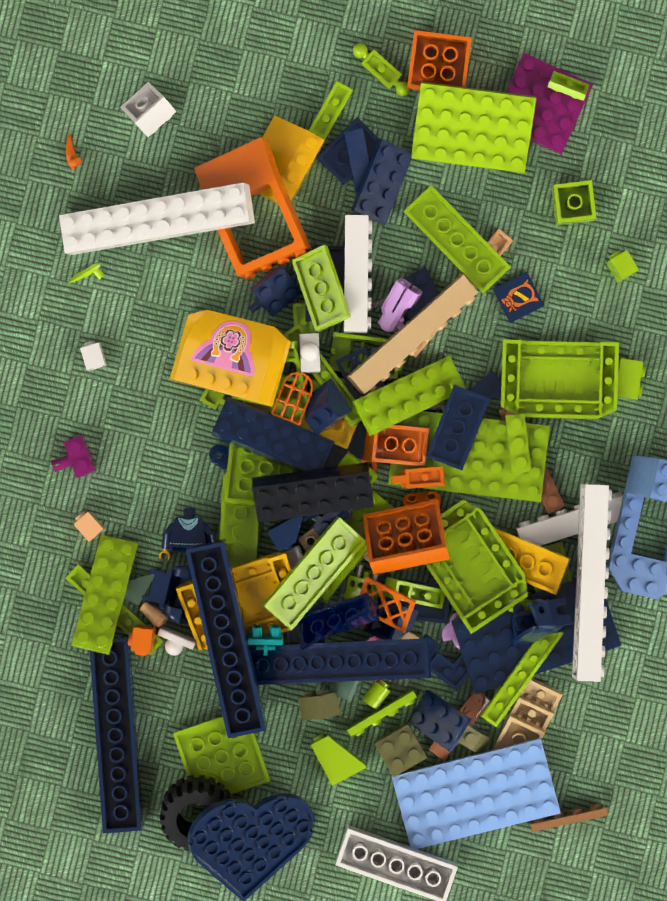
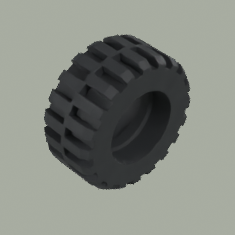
(184, 793)

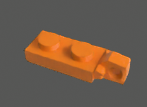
(420, 477)

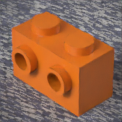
(142, 639)

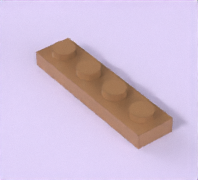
(574, 816)

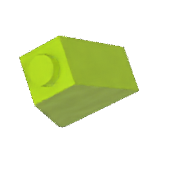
(335, 758)

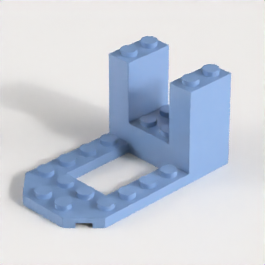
(633, 572)

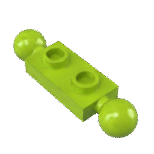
(381, 69)

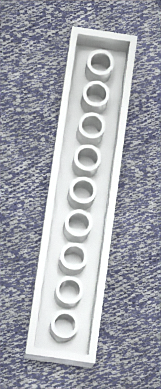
(157, 219)
(591, 582)

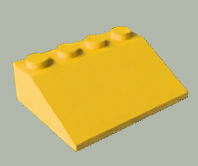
(293, 152)

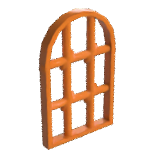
(292, 387)

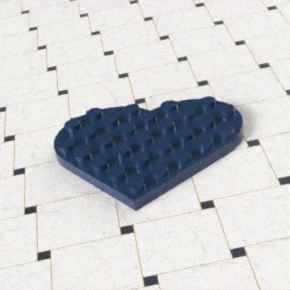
(248, 842)

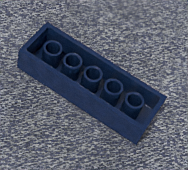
(271, 437)

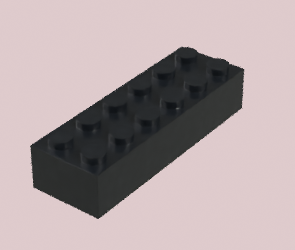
(312, 492)

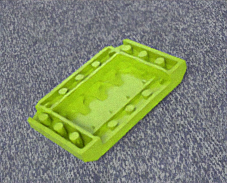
(560, 379)
(481, 572)

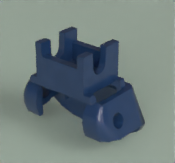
(164, 591)
(546, 621)

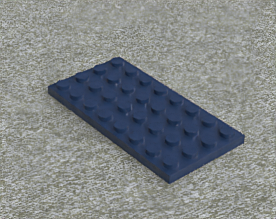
(490, 650)

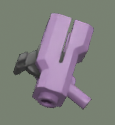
(397, 304)

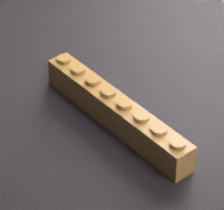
(412, 334)

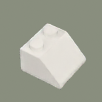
(148, 109)

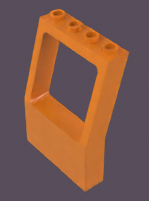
(257, 168)

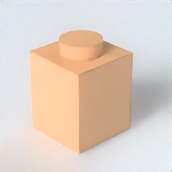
(88, 525)

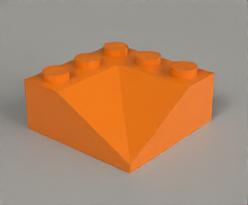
(438, 59)

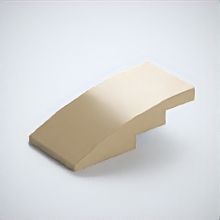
(529, 714)

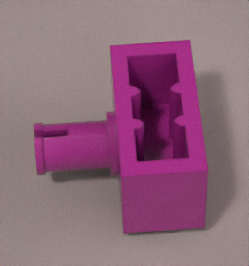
(77, 456)

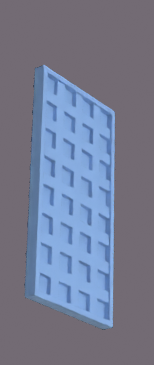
(476, 794)

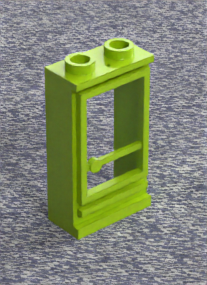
(341, 348)

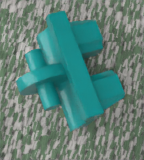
(265, 641)

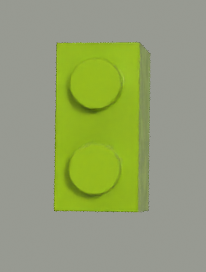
(621, 265)
(629, 378)

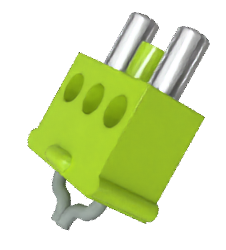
(356, 582)

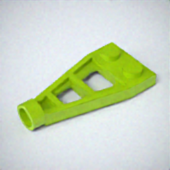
(291, 357)

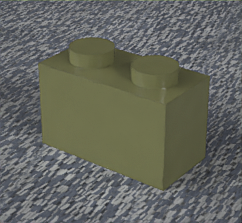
(318, 705)

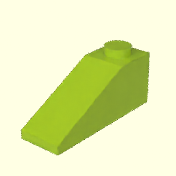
(420, 593)

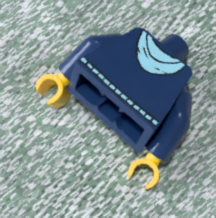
(185, 532)

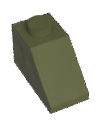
(474, 739)

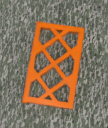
(397, 597)

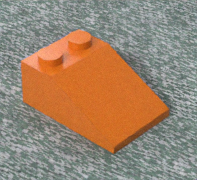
(398, 445)

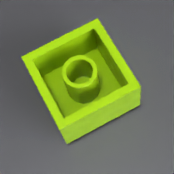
(573, 202)

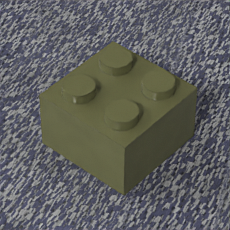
(400, 749)

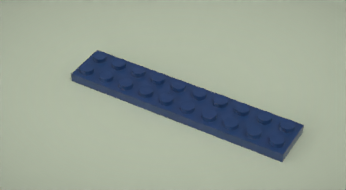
(343, 662)

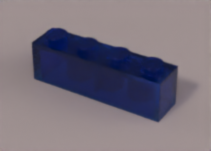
(337, 619)

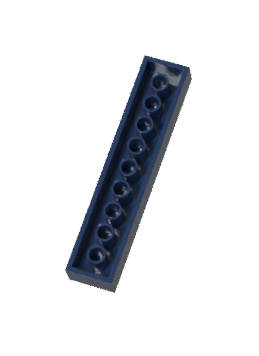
(226, 638)
(116, 738)

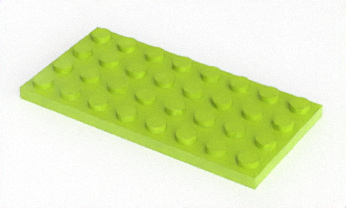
(488, 463)

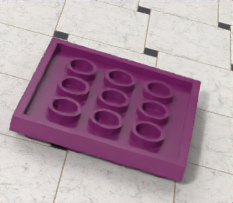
(554, 111)

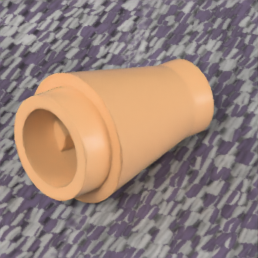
(154, 614)

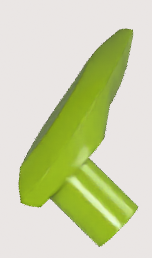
(88, 271)

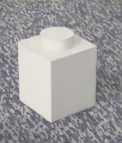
(93, 355)

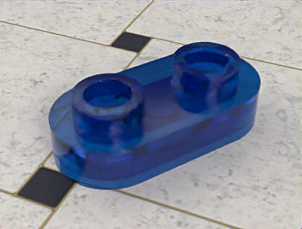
(222, 462)

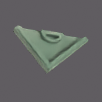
(138, 588)

